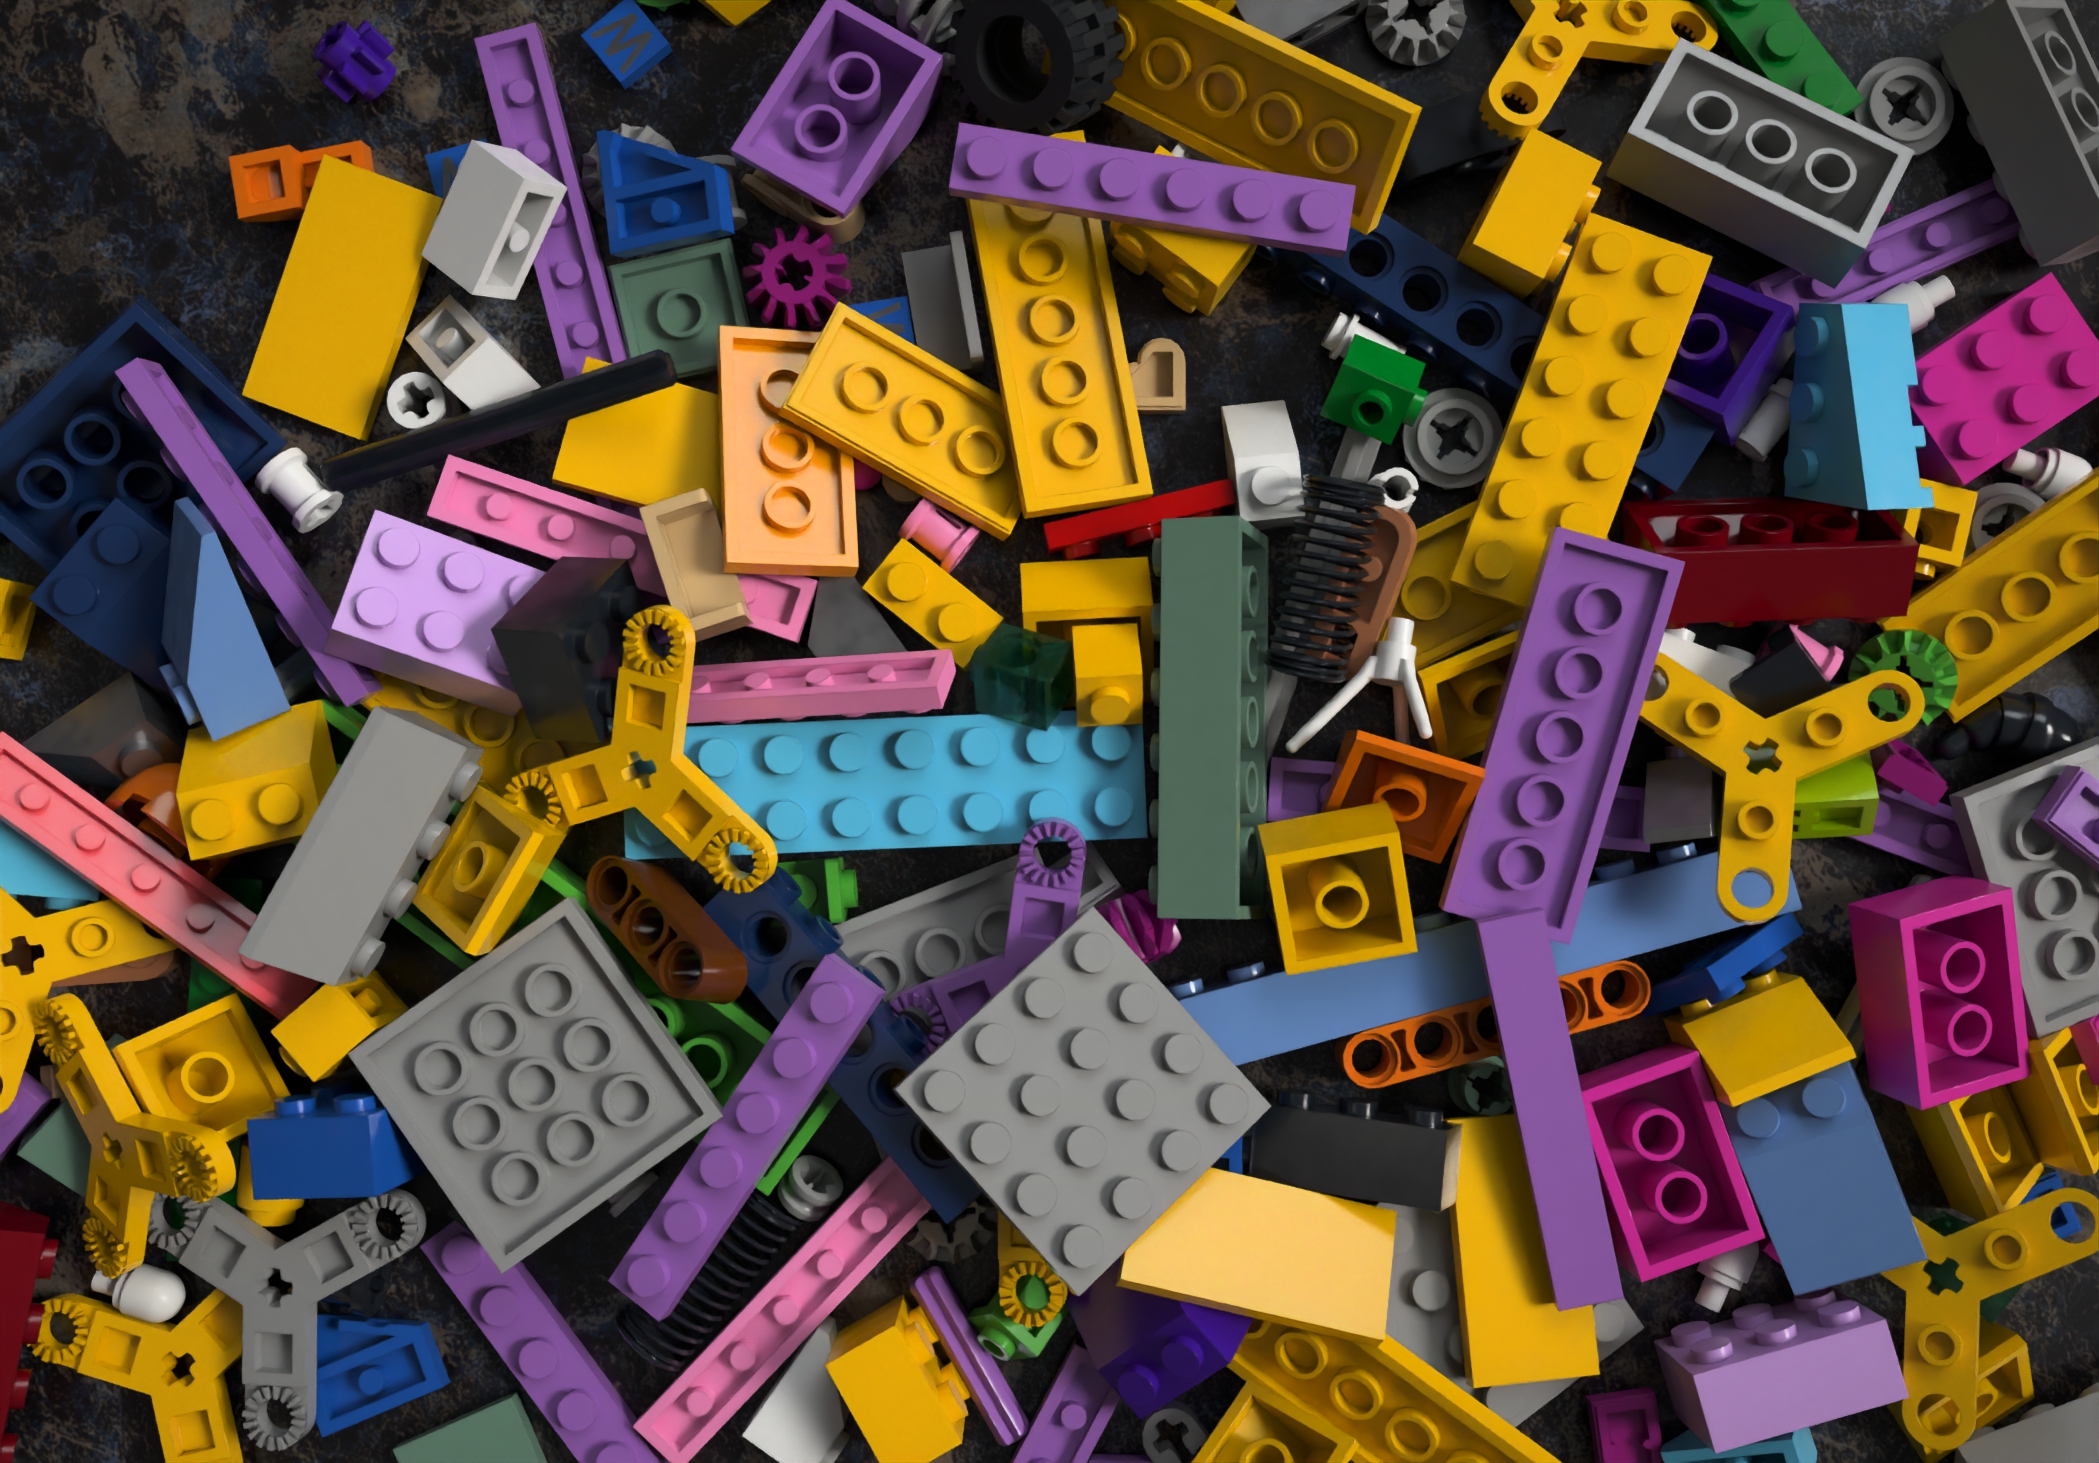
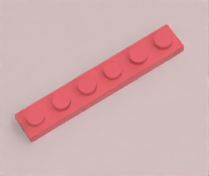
(140, 876)

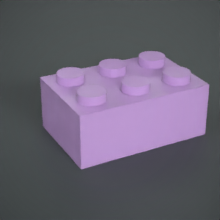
(427, 612)
(1779, 1368)

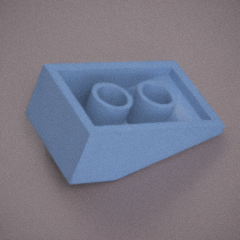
(213, 647)
(1823, 1181)

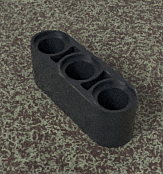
(1455, 140)

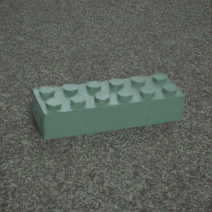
(1210, 719)

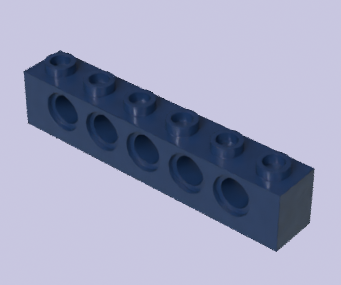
(860, 1076)

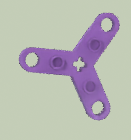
(1041, 909)

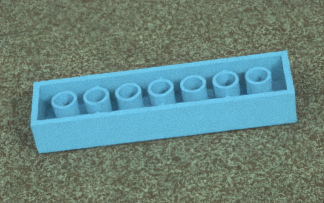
(913, 782)

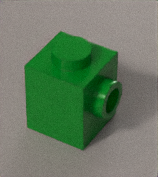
(1375, 390)

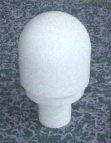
(1920, 299)
(2046, 470)
(1723, 1272)
(144, 1293)

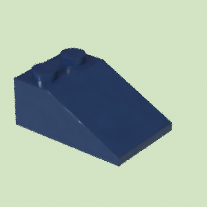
(115, 589)

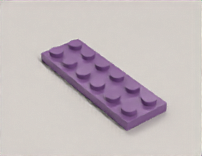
(1562, 730)

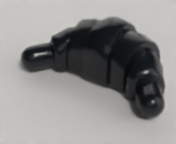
(2013, 726)

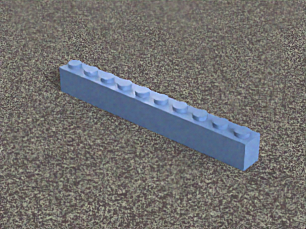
(1621, 916)

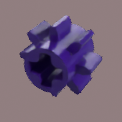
(354, 61)

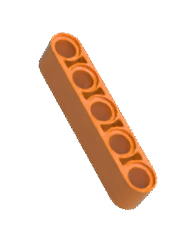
(1461, 1040)

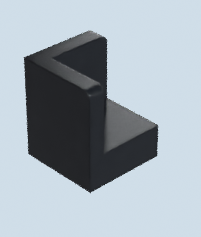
(1780, 678)

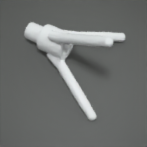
(1390, 667)

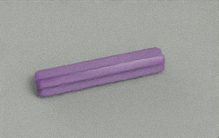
(970, 1359)

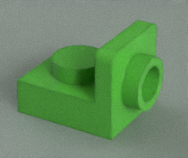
(824, 886)
(1011, 1340)

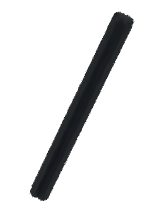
(500, 421)

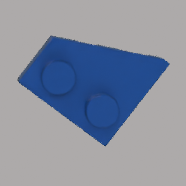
(660, 197)
(1720, 969)
(372, 1367)

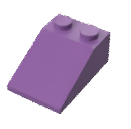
(842, 107)

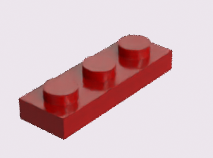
(1136, 521)

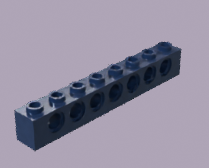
(1508, 326)

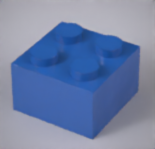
(329, 1146)

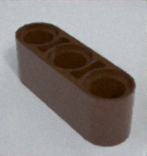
(666, 930)

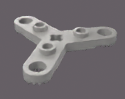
(282, 1331)

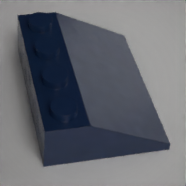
(81, 446)

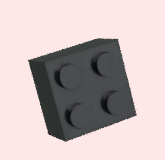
(568, 646)

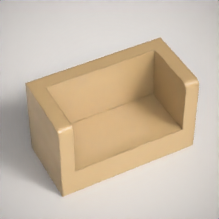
(690, 560)

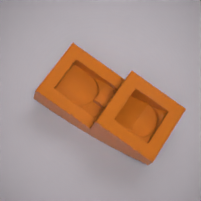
(279, 180)

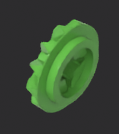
(1926, 660)

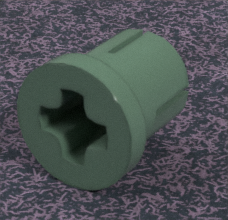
(1468, 1098)

